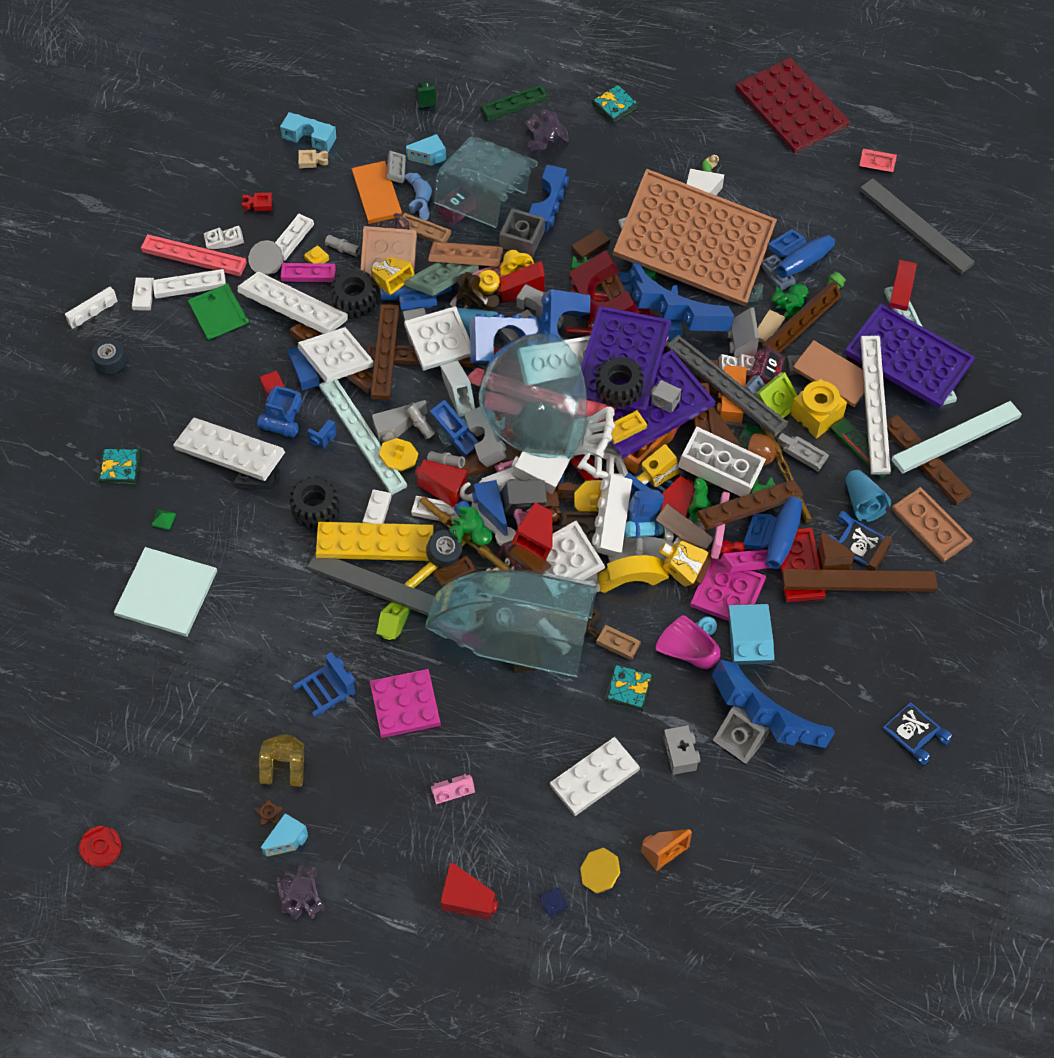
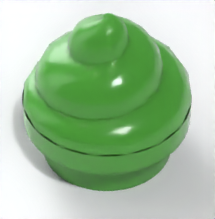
(836, 277)

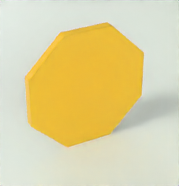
(398, 454)
(587, 496)
(600, 870)

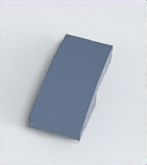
(769, 266)

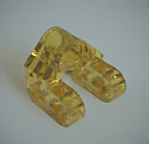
(282, 748)

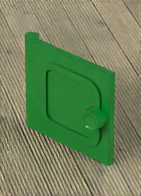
(218, 311)

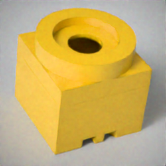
(818, 407)

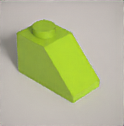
(392, 621)

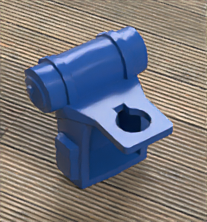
(280, 412)

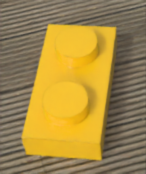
(628, 426)

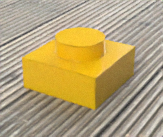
(316, 255)

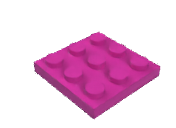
(726, 588)
(405, 703)

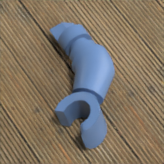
(423, 194)

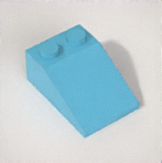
(751, 634)

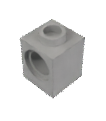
(665, 396)

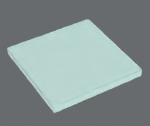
(165, 591)

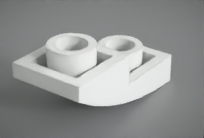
(222, 239)
(742, 361)

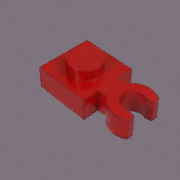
(260, 202)

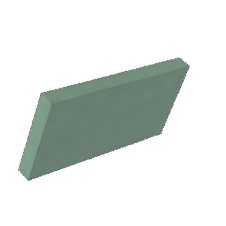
(438, 277)

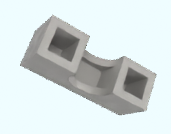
(491, 448)

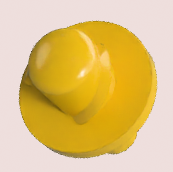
(514, 261)

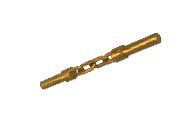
(805, 513)
(447, 519)

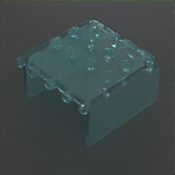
(479, 177)

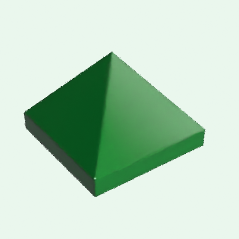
(163, 519)

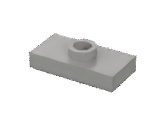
(396, 167)

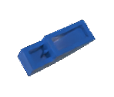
(303, 369)
(454, 428)

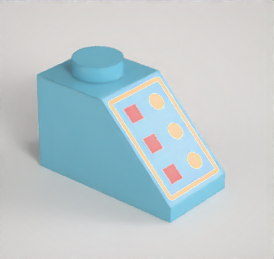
(427, 151)
(285, 837)

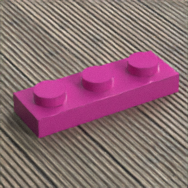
(307, 272)
(745, 560)

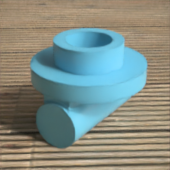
(708, 625)

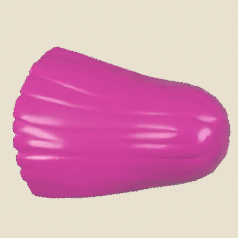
(689, 642)

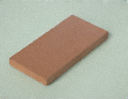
(466, 254)
(824, 364)
(931, 524)

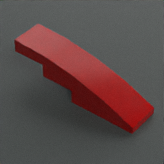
(903, 285)

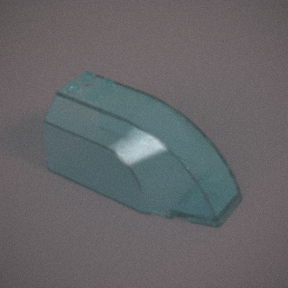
(517, 617)

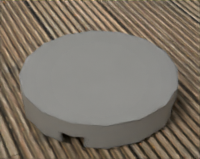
(266, 257)

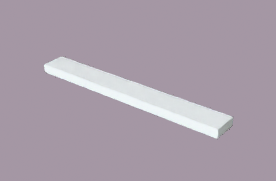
(875, 405)

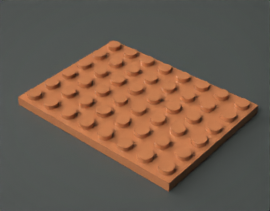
(695, 237)

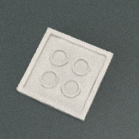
(438, 338)
(335, 354)
(573, 554)

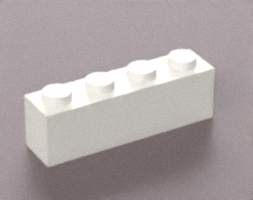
(612, 515)

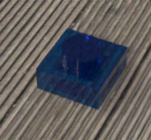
(553, 901)

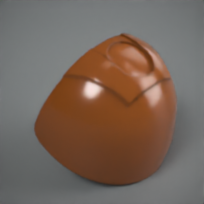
(763, 446)

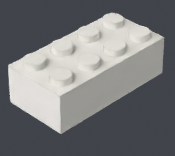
(721, 462)

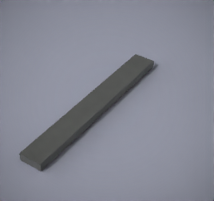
(917, 226)
(727, 386)
(372, 583)

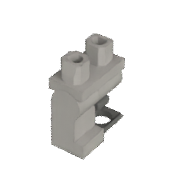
(532, 298)

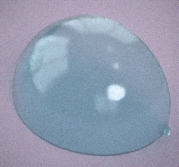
(535, 396)

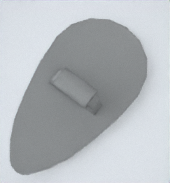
(641, 546)

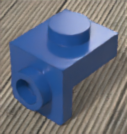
(324, 436)

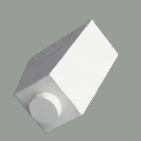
(706, 181)
(458, 387)
(542, 468)

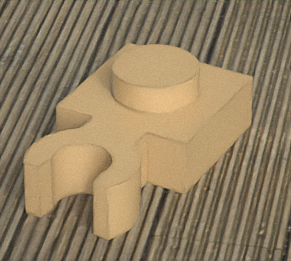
(310, 158)

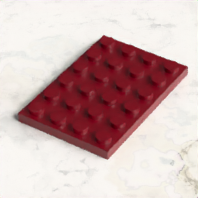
(792, 105)

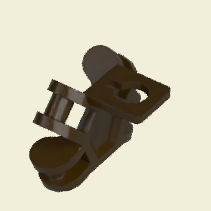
(469, 290)

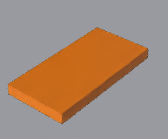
(376, 192)

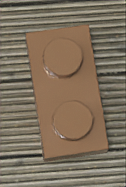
(618, 642)

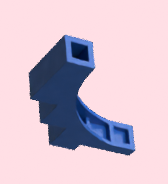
(696, 315)
(763, 711)

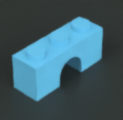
(296, 126)

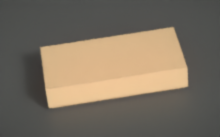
(770, 325)

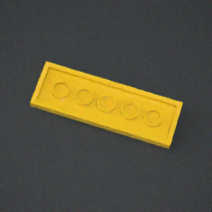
(373, 541)

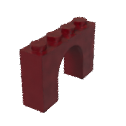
(590, 275)

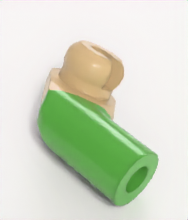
(710, 163)

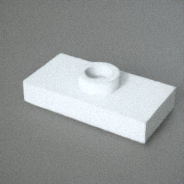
(143, 294)

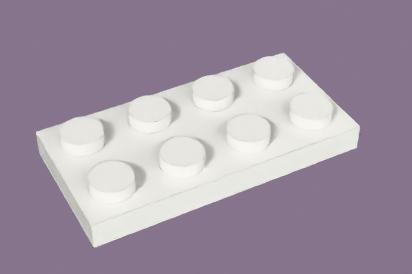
(594, 776)

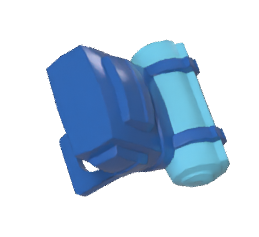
(643, 513)

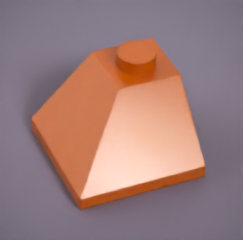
(665, 846)

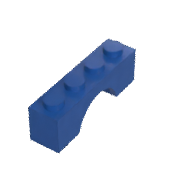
(553, 183)

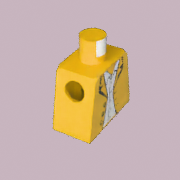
(391, 274)
(659, 467)
(683, 561)

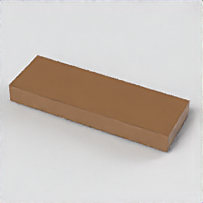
(427, 230)

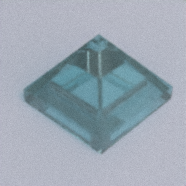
(756, 293)

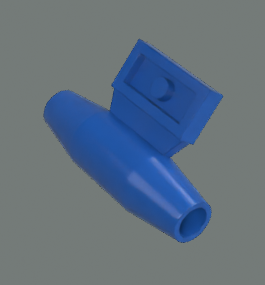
(798, 252)
(412, 298)
(775, 532)

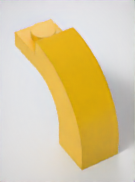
(630, 569)

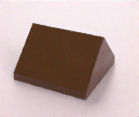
(833, 554)

